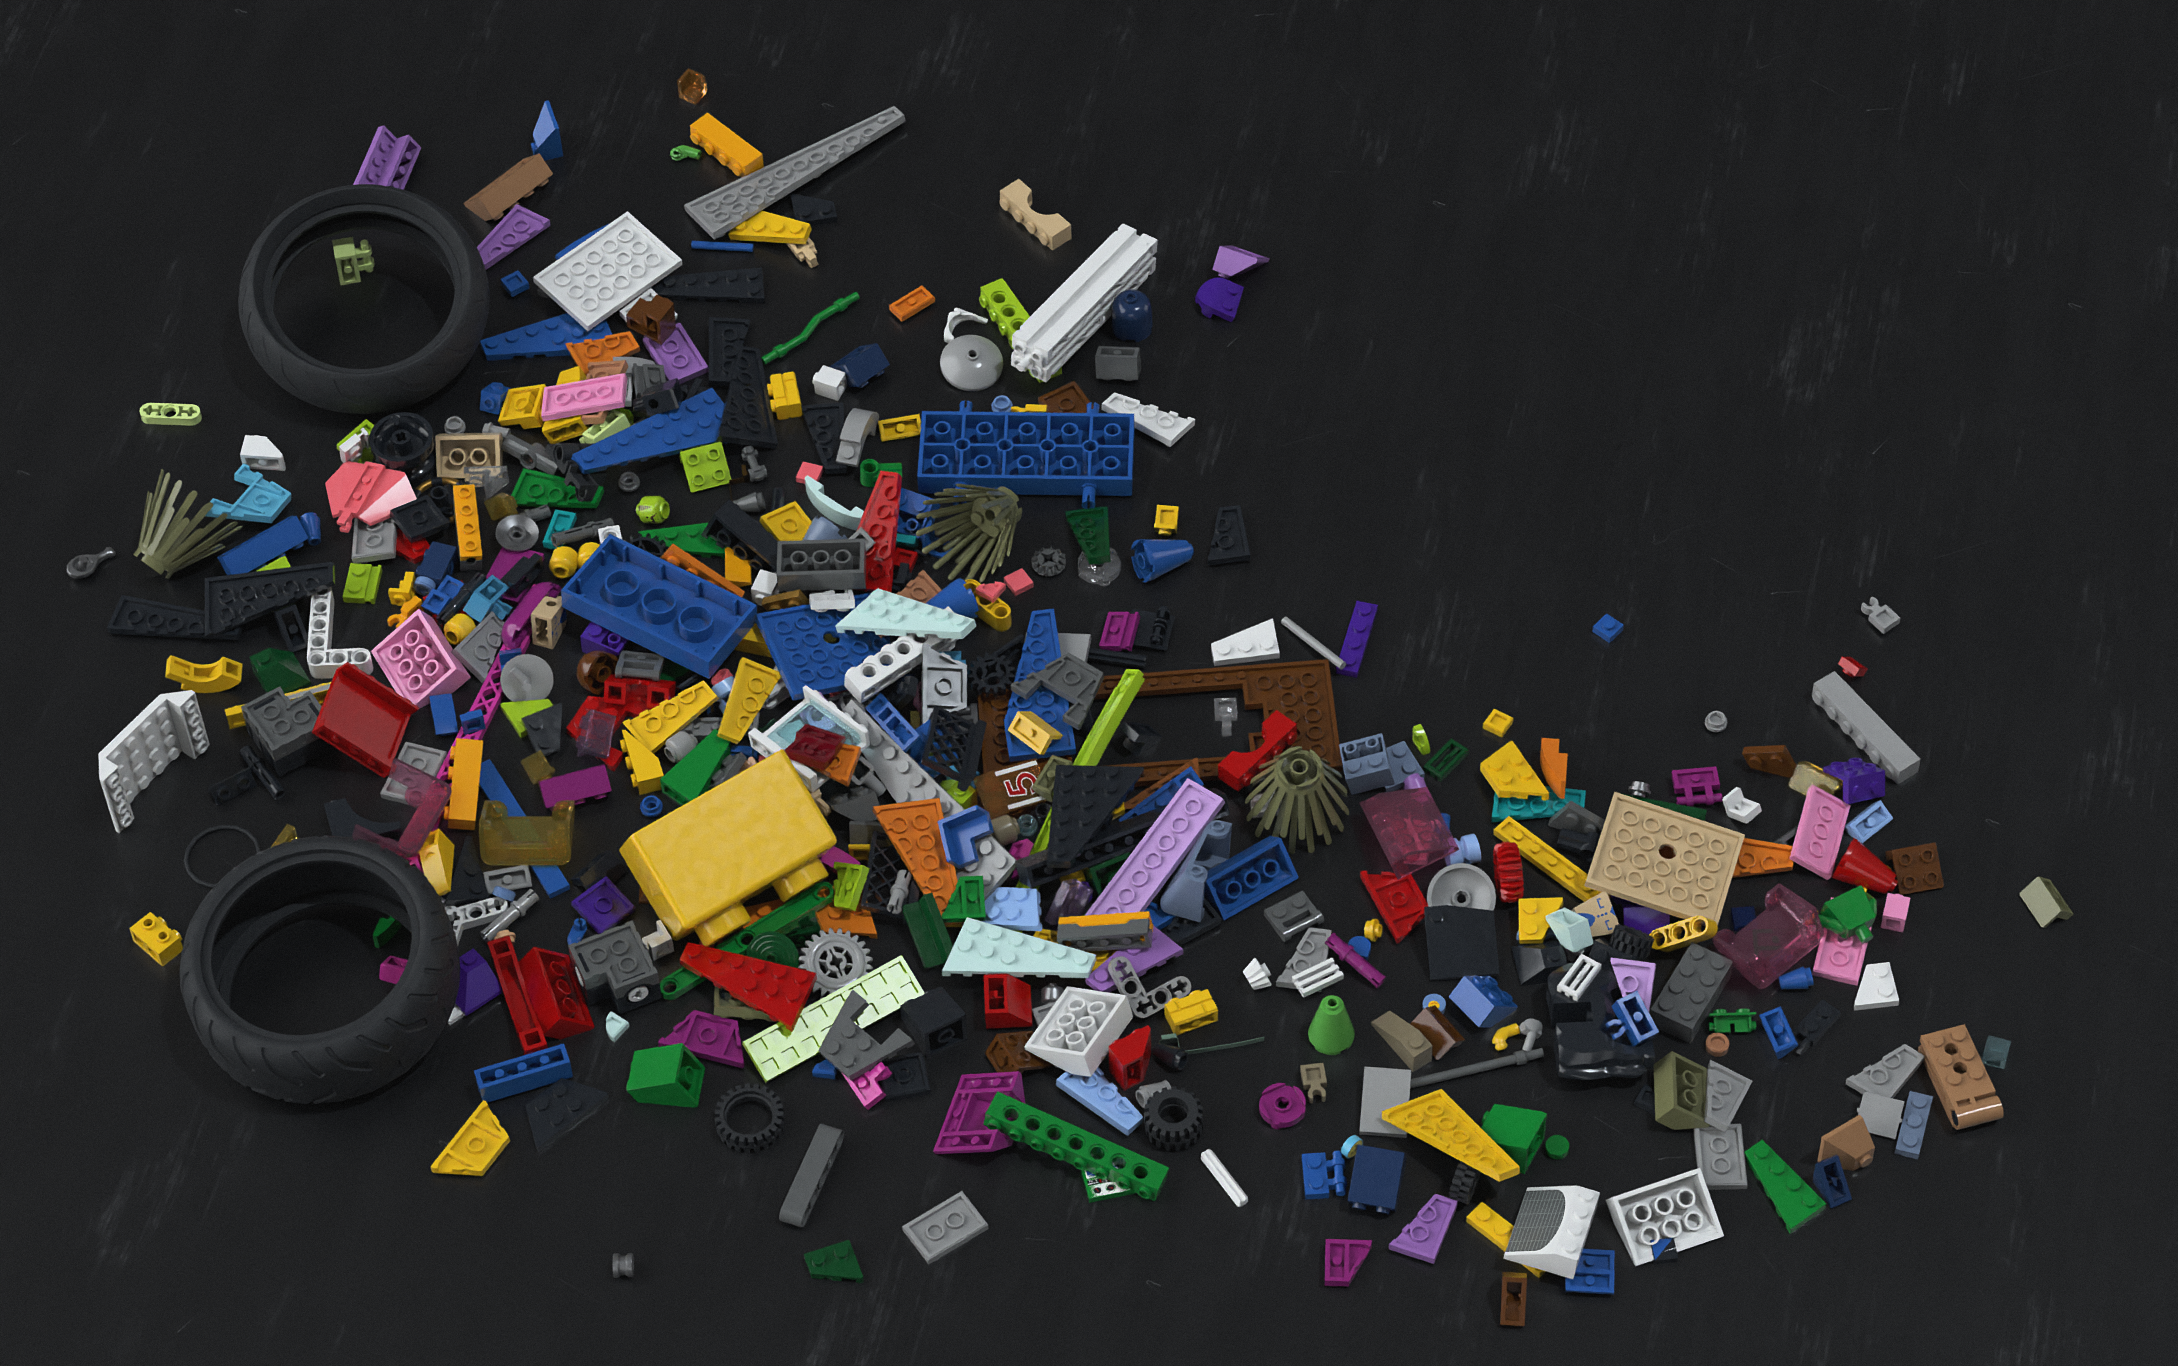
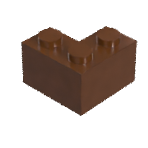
(652, 318)

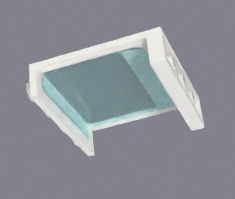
(815, 712)

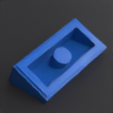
(1778, 1032)

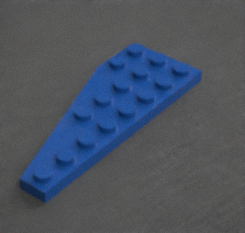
(1039, 650)

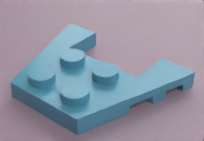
(258, 503)

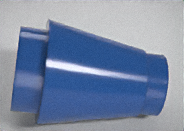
(311, 525)
(1797, 979)

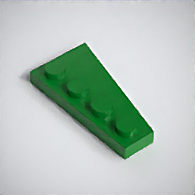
(539, 488)
(688, 539)
(1788, 1192)

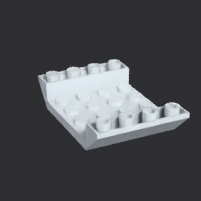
(146, 747)

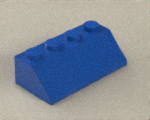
(1249, 877)

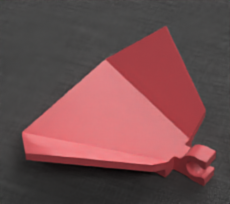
(366, 493)

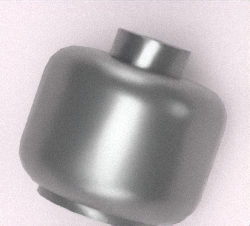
(1051, 993)

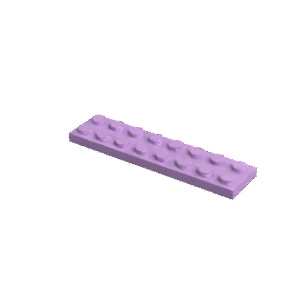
(1159, 851)

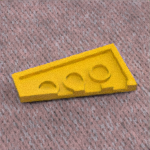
(748, 693)
(671, 716)

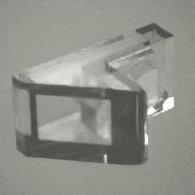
(490, 477)

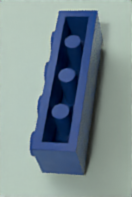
(264, 547)
(523, 1073)

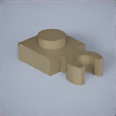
(1314, 1079)

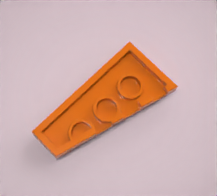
(687, 562)

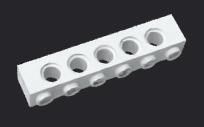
(899, 664)

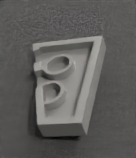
(480, 646)
(1723, 1095)

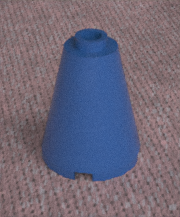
(1159, 556)
(957, 598)

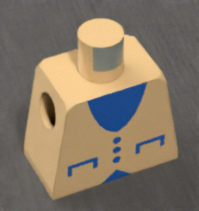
(548, 622)
(1599, 915)

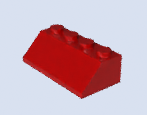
(555, 993)

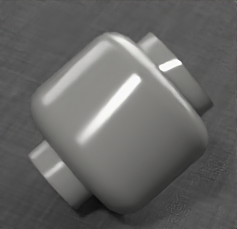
(679, 746)

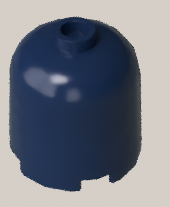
(1131, 316)

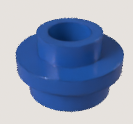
(651, 801)

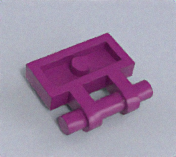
(1696, 780)

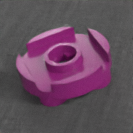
(1278, 1117)

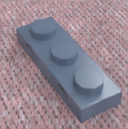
(1913, 1125)

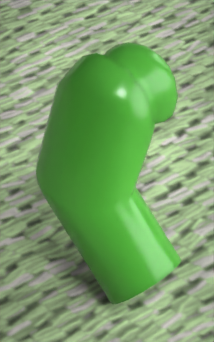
(683, 151)

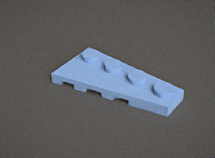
(1102, 1099)

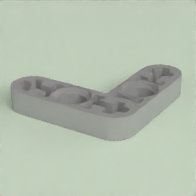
(1140, 994)

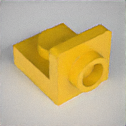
(405, 592)

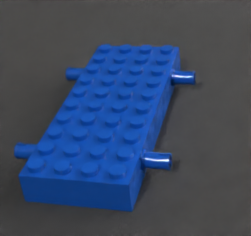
(1028, 452)

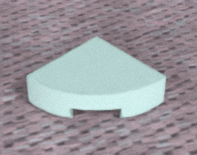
(615, 1026)

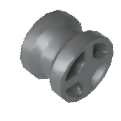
(623, 1265)

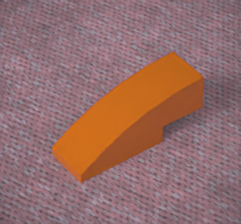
(1554, 765)

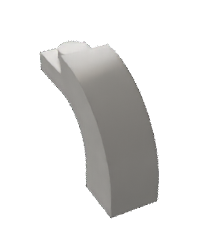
(853, 435)

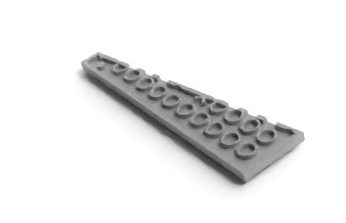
(747, 196)
(911, 782)

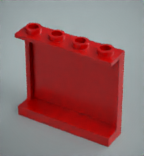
(363, 718)

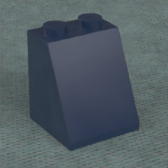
(1376, 1179)

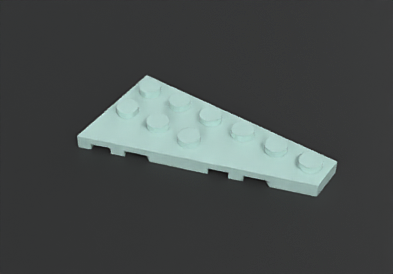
(899, 615)
(997, 950)

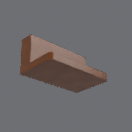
(1437, 1031)

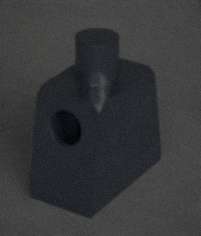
(660, 398)

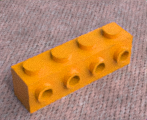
(726, 146)
(465, 784)

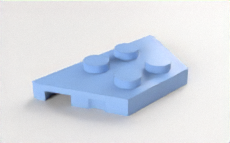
(1014, 909)

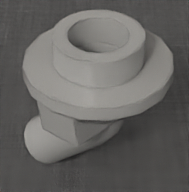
(1532, 1029)

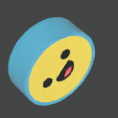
(1350, 1146)

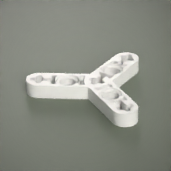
(463, 913)

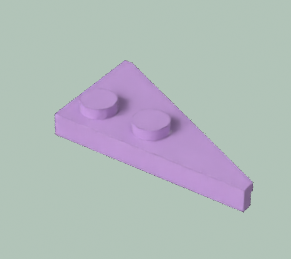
(1634, 977)

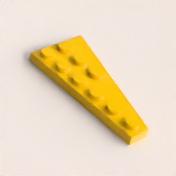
(1448, 1128)

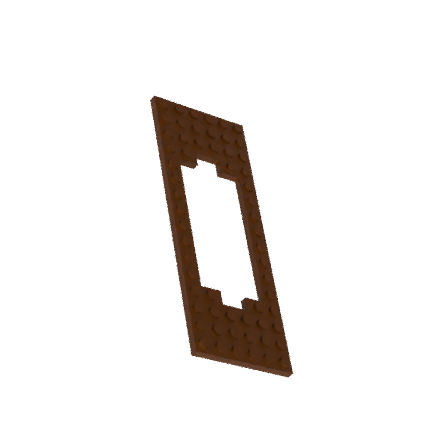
(1293, 688)

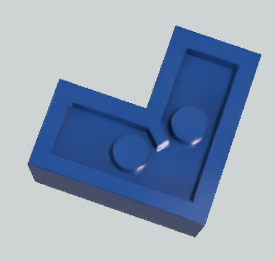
(961, 831)

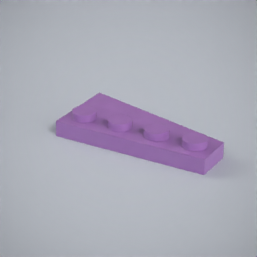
(1140, 959)

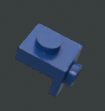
(492, 397)

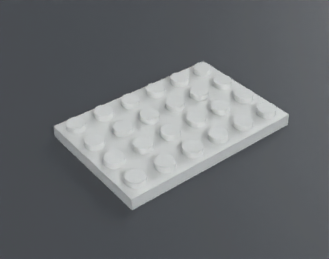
(607, 271)

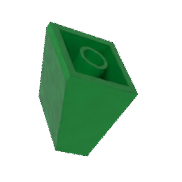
(666, 1076)
(1516, 1132)

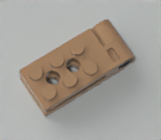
(1960, 1077)

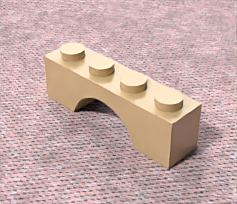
(1050, 229)

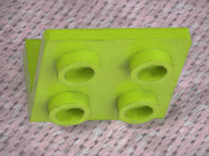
(705, 467)

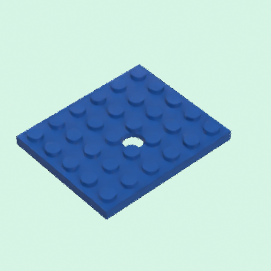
(803, 655)

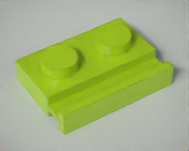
(362, 583)

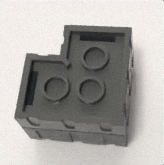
(285, 729)
(616, 967)

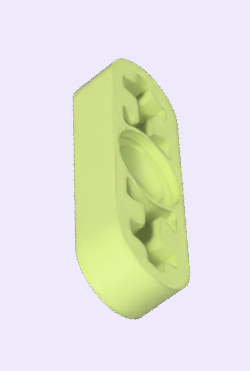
(163, 408)

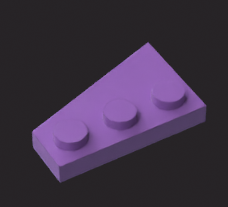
(1427, 1231)

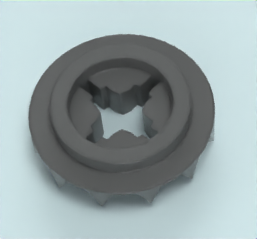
(1049, 568)

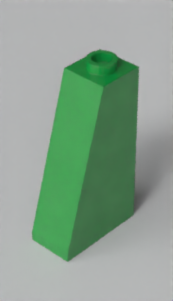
(695, 771)

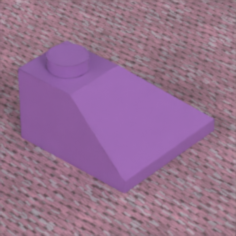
(1236, 261)

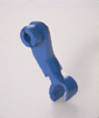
(577, 931)

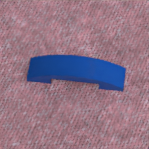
(1163, 795)

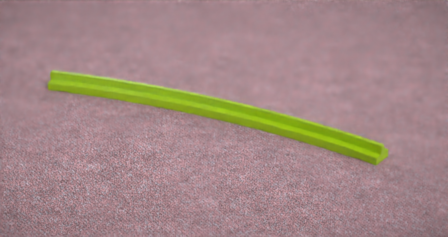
(1097, 741)

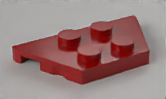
(1397, 901)

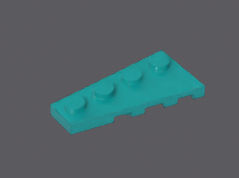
(1533, 806)

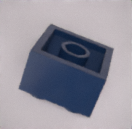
(862, 364)

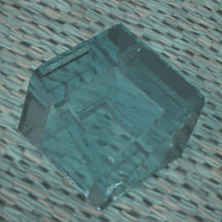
(1996, 1052)

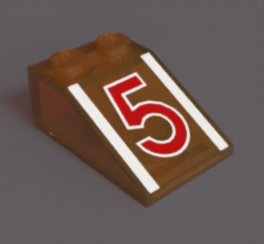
(1009, 789)

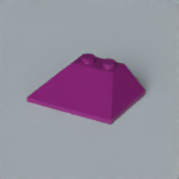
(964, 1123)

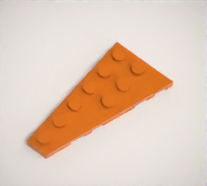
(918, 841)
(1754, 858)
(858, 921)

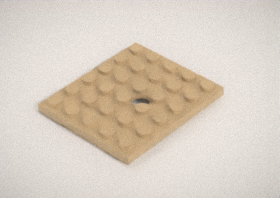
(1632, 869)

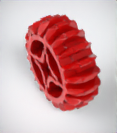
(1508, 872)

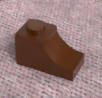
(1513, 1298)

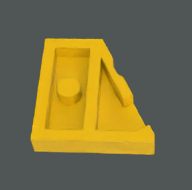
(1532, 918)

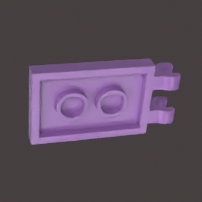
(677, 355)

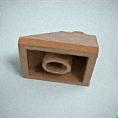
(1850, 1143)

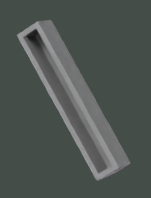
(1865, 728)

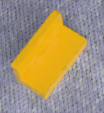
(1033, 731)

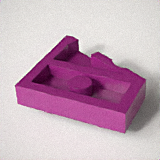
(1344, 1259)

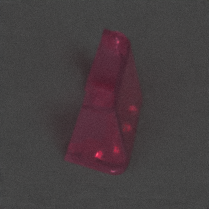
(1773, 939)

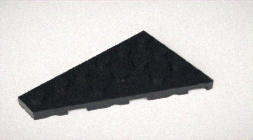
(1082, 805)

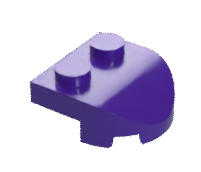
(1219, 298)

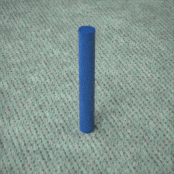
(725, 246)

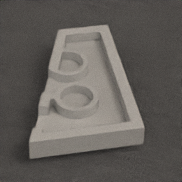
(1308, 954)
(1889, 1074)

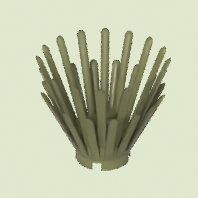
(990, 514)
(165, 551)
(1299, 784)

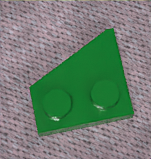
(966, 901)

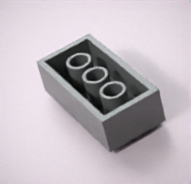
(821, 564)
(1691, 992)

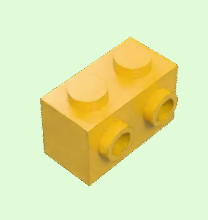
(156, 938)

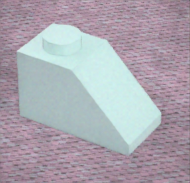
(1570, 929)

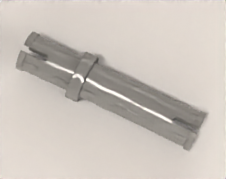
(516, 910)

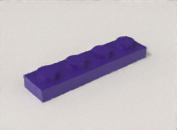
(1357, 638)

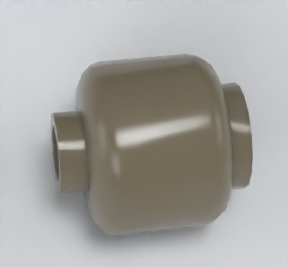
(1005, 829)

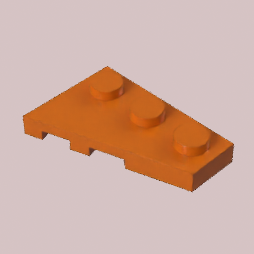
(602, 349)
(843, 765)

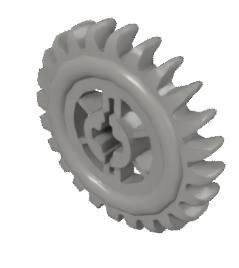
(827, 944)

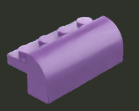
(388, 160)

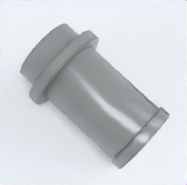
(490, 428)

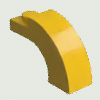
(204, 678)

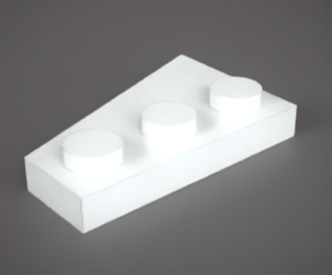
(1247, 646)

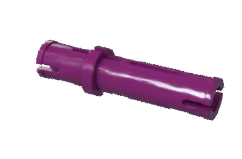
(1349, 955)

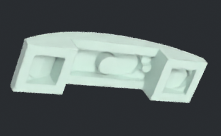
(830, 508)

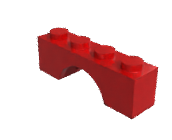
(1240, 768)

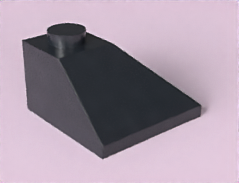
(1538, 961)

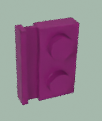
(1119, 631)

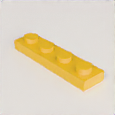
(1495, 1229)

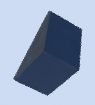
(1831, 1181)

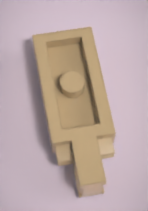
(805, 252)

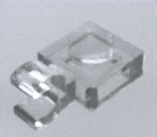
(1225, 711)

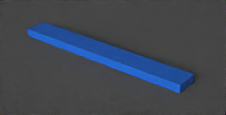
(496, 789)

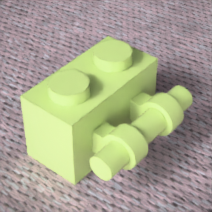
(346, 259)
(614, 423)

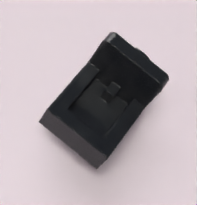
(903, 578)

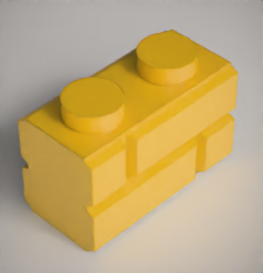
(785, 395)
(1191, 1011)

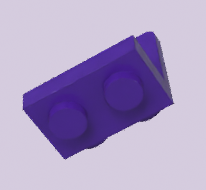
(1860, 779)

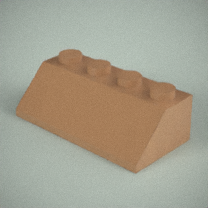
(509, 188)

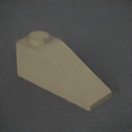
(1404, 1040)

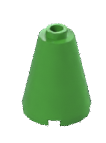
(1331, 1027)

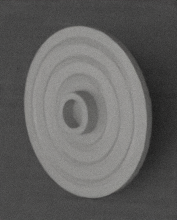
(526, 678)

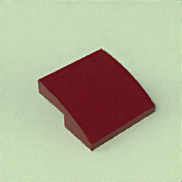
(815, 746)

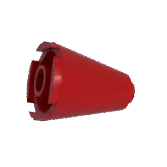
(1863, 868)

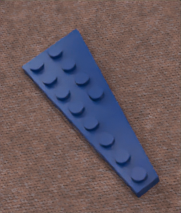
(660, 435)

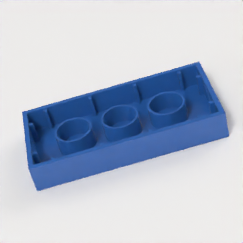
(659, 606)

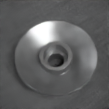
(517, 526)

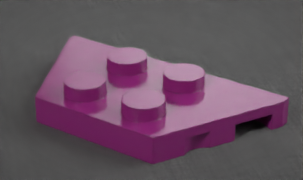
(708, 1038)

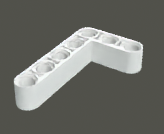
(320, 657)

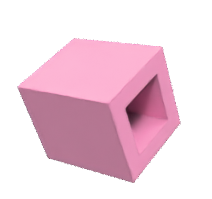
(1895, 912)

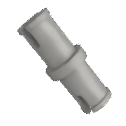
(899, 891)

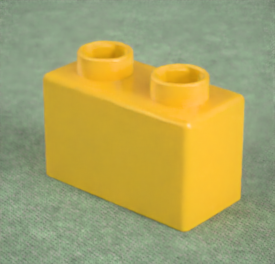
(730, 848)

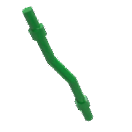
(838, 306)

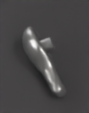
(85, 565)

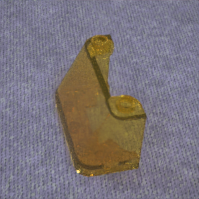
(526, 838)

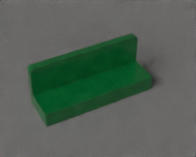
(928, 931)

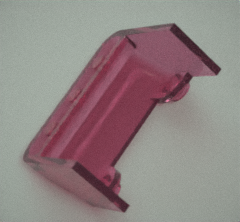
(425, 794)

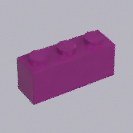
(575, 786)

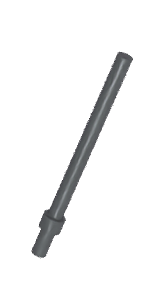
(1519, 1058)

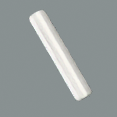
(1224, 1177)

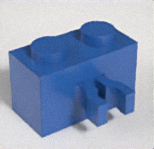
(1634, 1019)

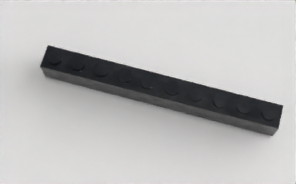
(1106, 845)

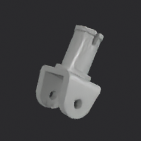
(869, 779)

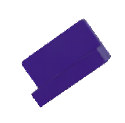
(1643, 918)

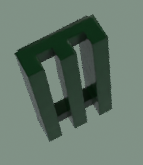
(1451, 766)

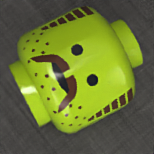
(653, 509)

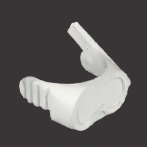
(955, 318)

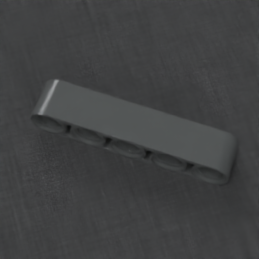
(811, 1175)

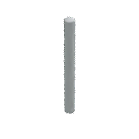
(1313, 643)

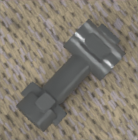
(756, 472)

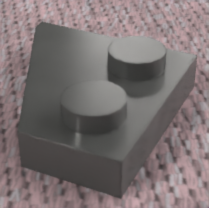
(1576, 819)

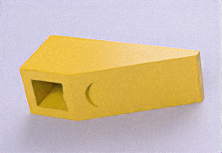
(643, 763)
(438, 861)

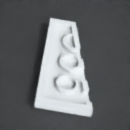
(1148, 419)

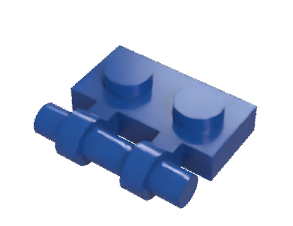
(1315, 1175)

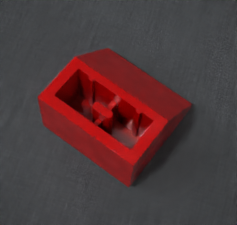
(1007, 1002)
(1130, 1057)

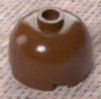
(595, 669)

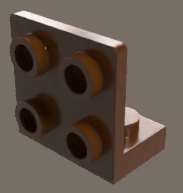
(1916, 868)
(1009, 1054)

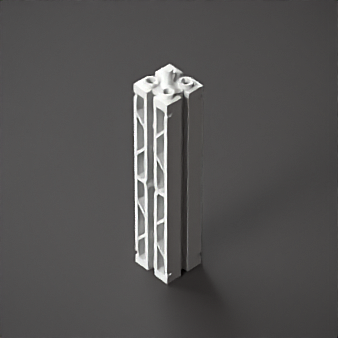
(1082, 303)

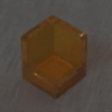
(692, 86)

